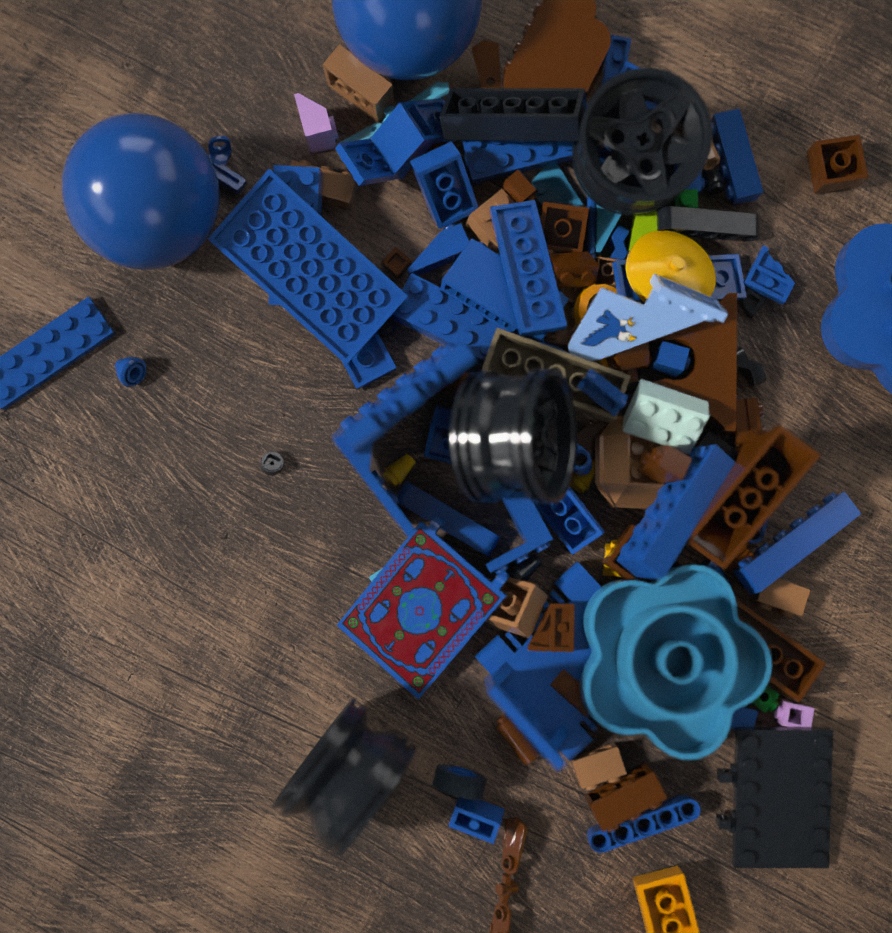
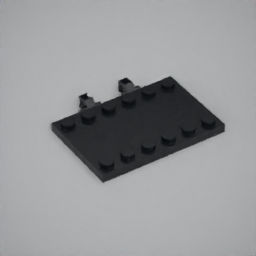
(780, 797)

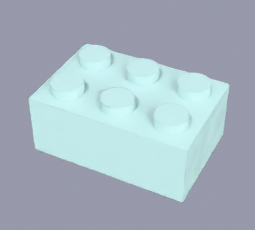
(665, 416)

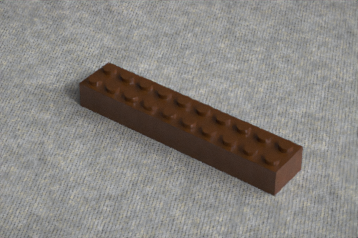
(792, 665)

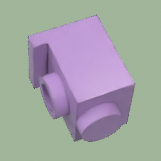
(801, 716)

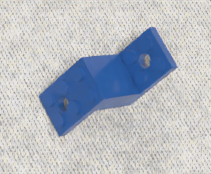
(400, 138)
(530, 528)

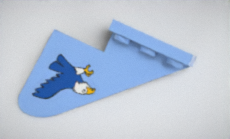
(621, 323)

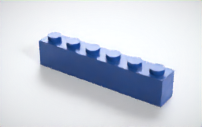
(797, 542)

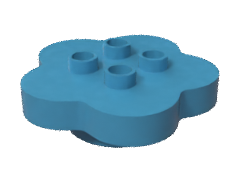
(671, 660)

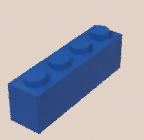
(736, 157)

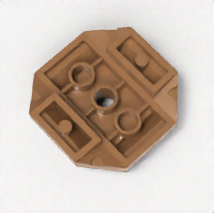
(617, 466)

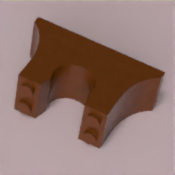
(712, 365)
(756, 485)

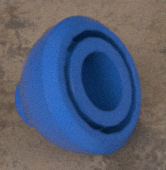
(130, 370)

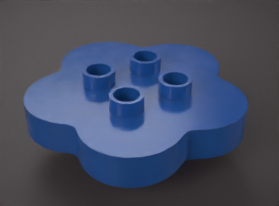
(860, 316)

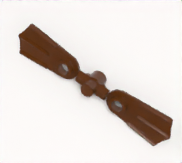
(487, 62)
(513, 844)

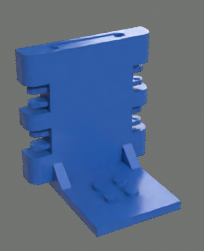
(410, 391)
(522, 678)

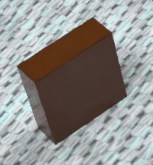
(396, 262)

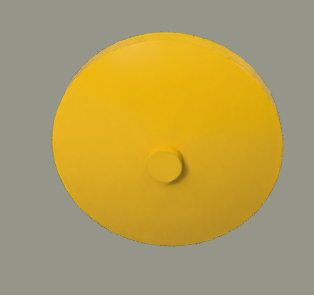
(671, 257)

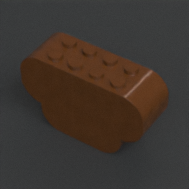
(560, 48)

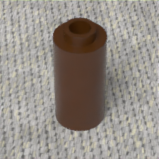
(517, 739)

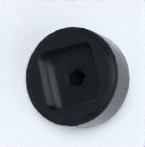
(271, 463)

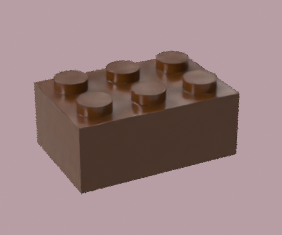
(625, 798)

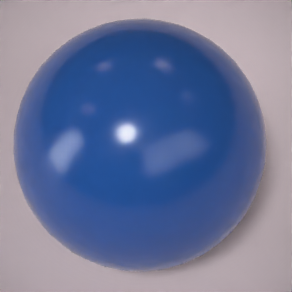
(407, 35)
(140, 191)

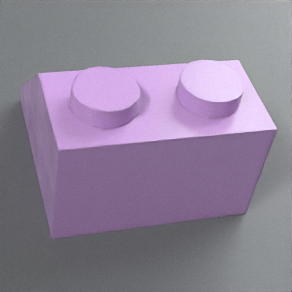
(317, 126)

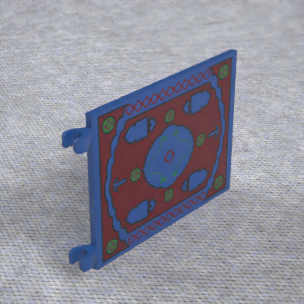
(422, 608)

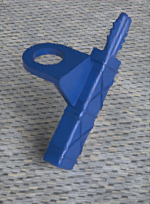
(219, 158)

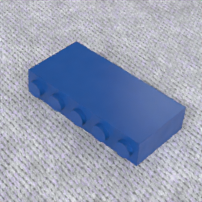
(481, 285)

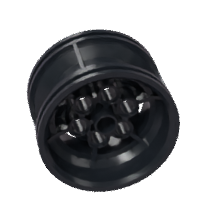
(514, 436)

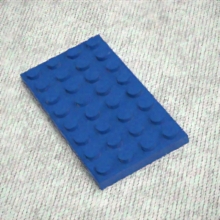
(307, 267)

